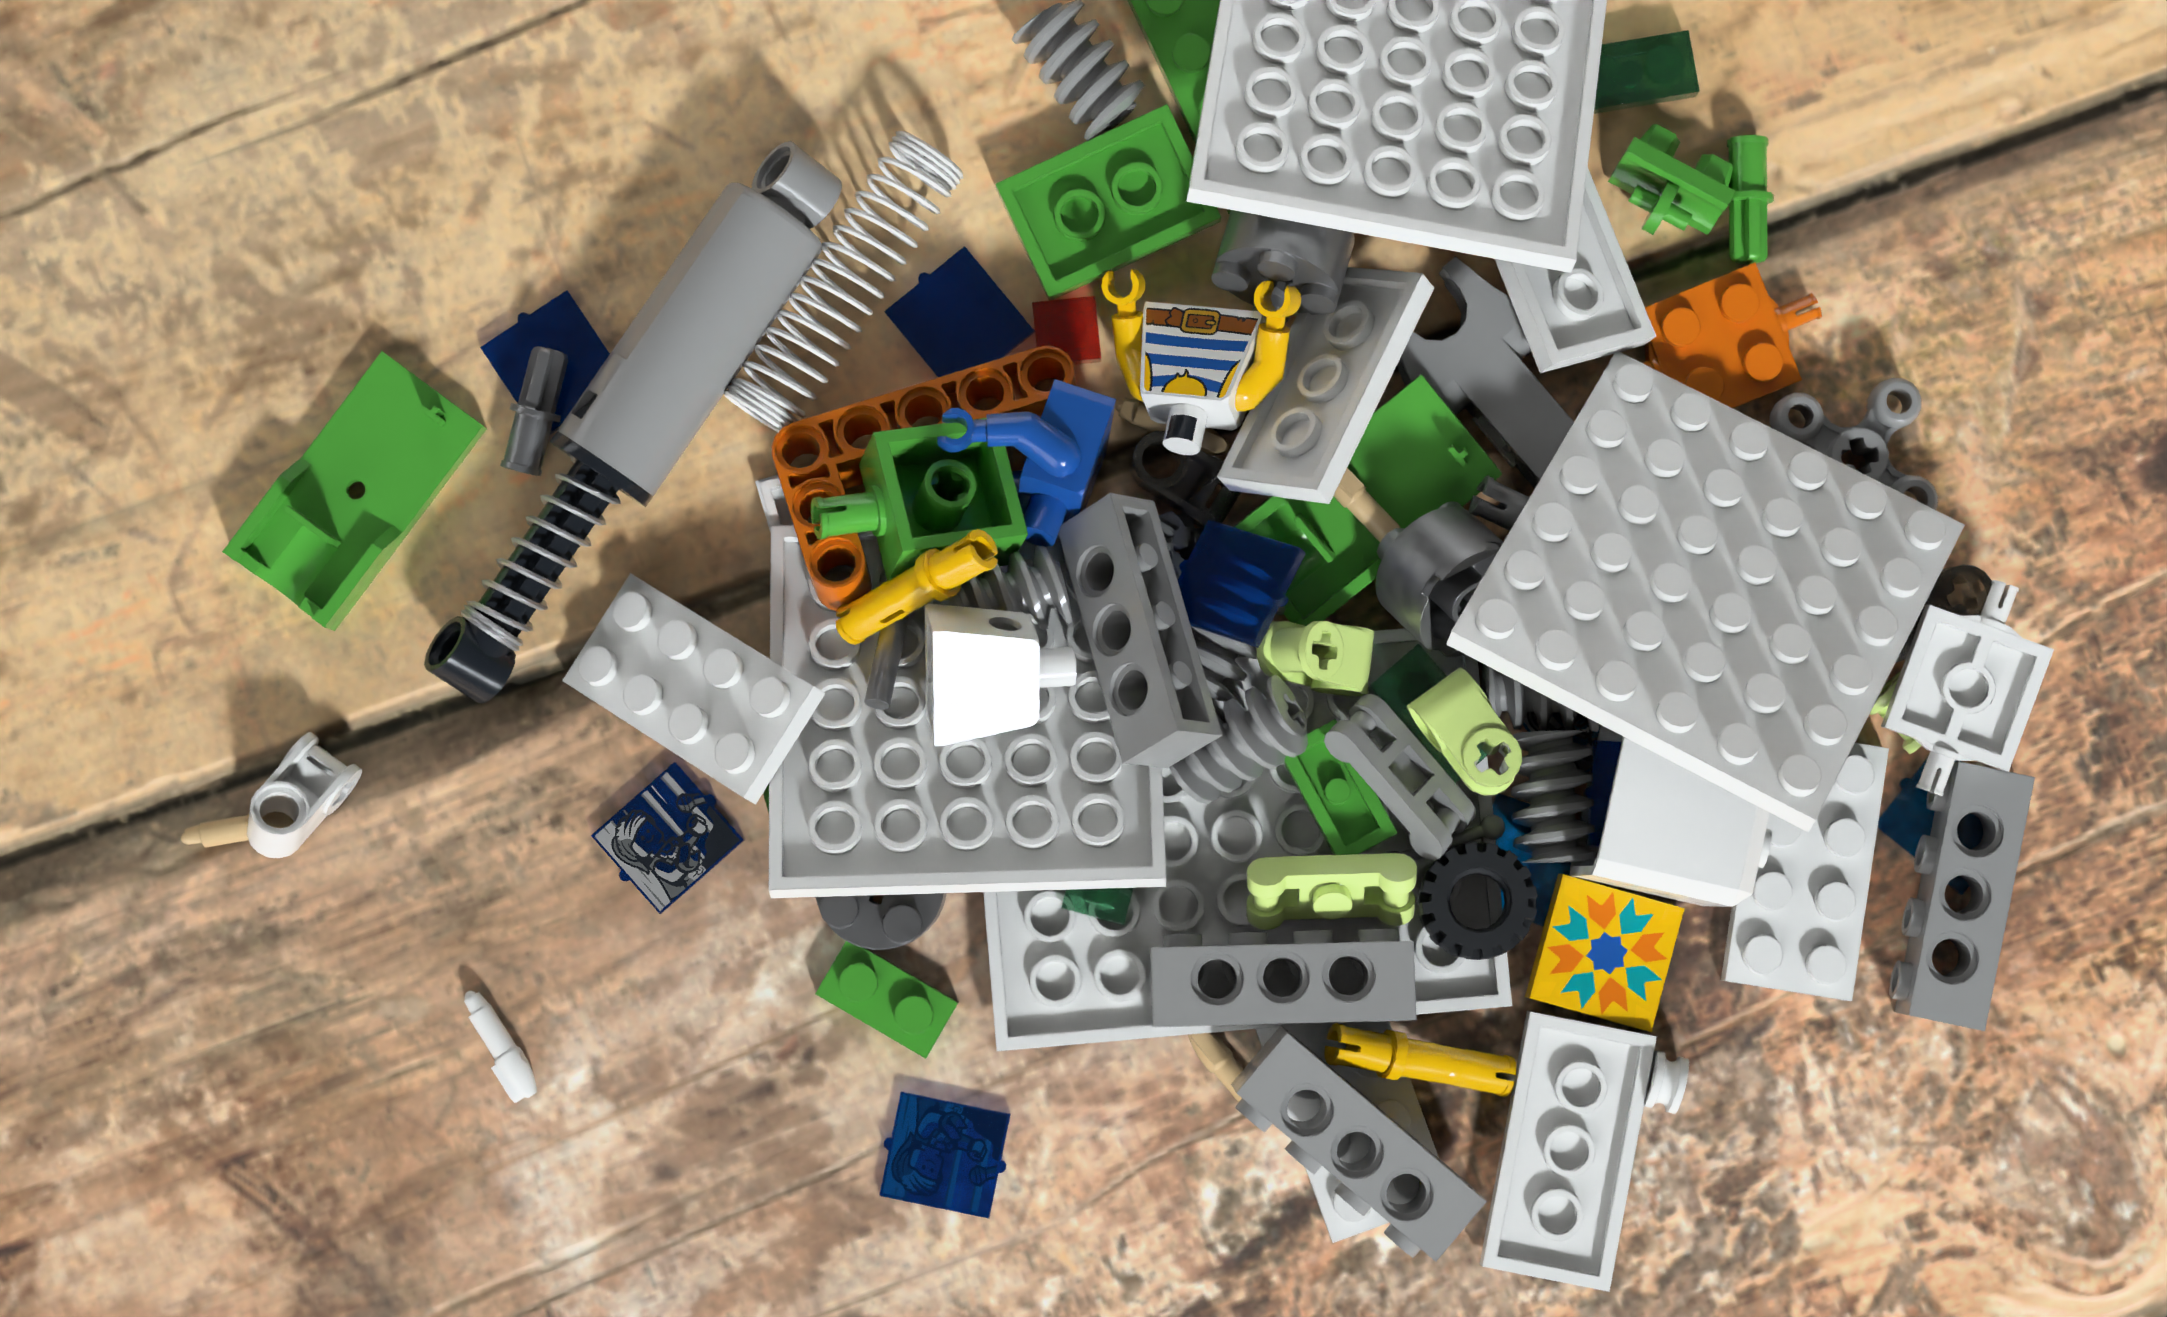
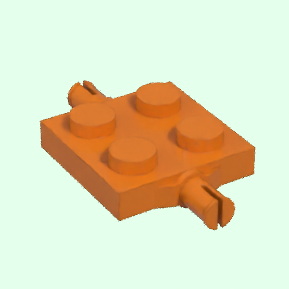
(1727, 337)

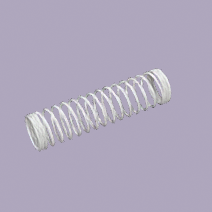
(911, 155)

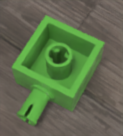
(926, 497)

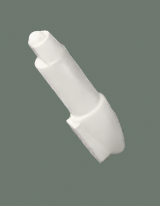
(510, 1062)

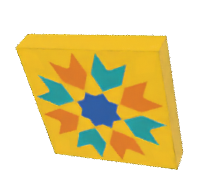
(1604, 952)

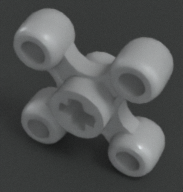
(1865, 439)

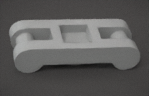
(1402, 775)

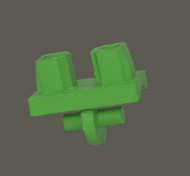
(1670, 187)

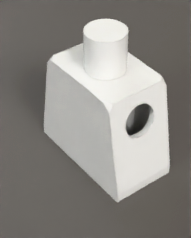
(986, 671)

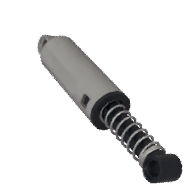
(650, 398)

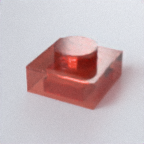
(1069, 326)

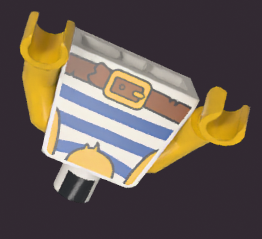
(1199, 361)

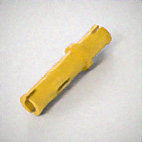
(933, 577)
(1397, 1056)

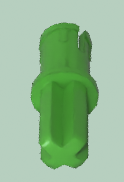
(1750, 199)

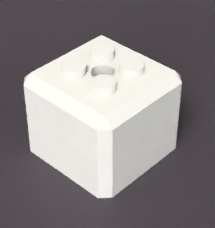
(1675, 833)

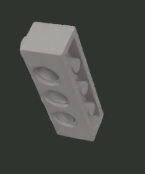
(1138, 631)
(1977, 931)
(1385, 994)
(1443, 1199)

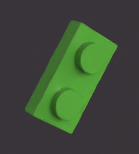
(1338, 798)
(887, 998)

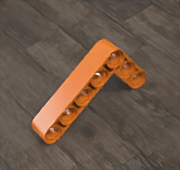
(837, 465)

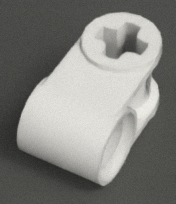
(307, 789)

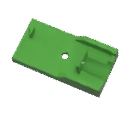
(1410, 463)
(308, 529)

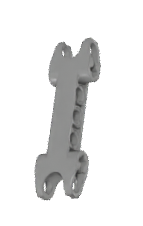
(1485, 372)

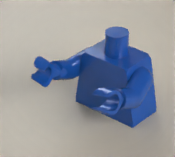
(1061, 451)

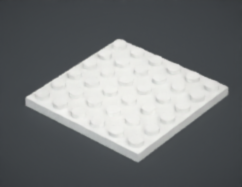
(1406, 120)
(1708, 589)
(887, 813)

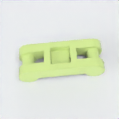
(1331, 888)

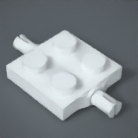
(1967, 687)

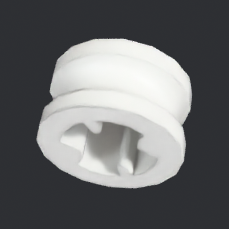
(1667, 1082)

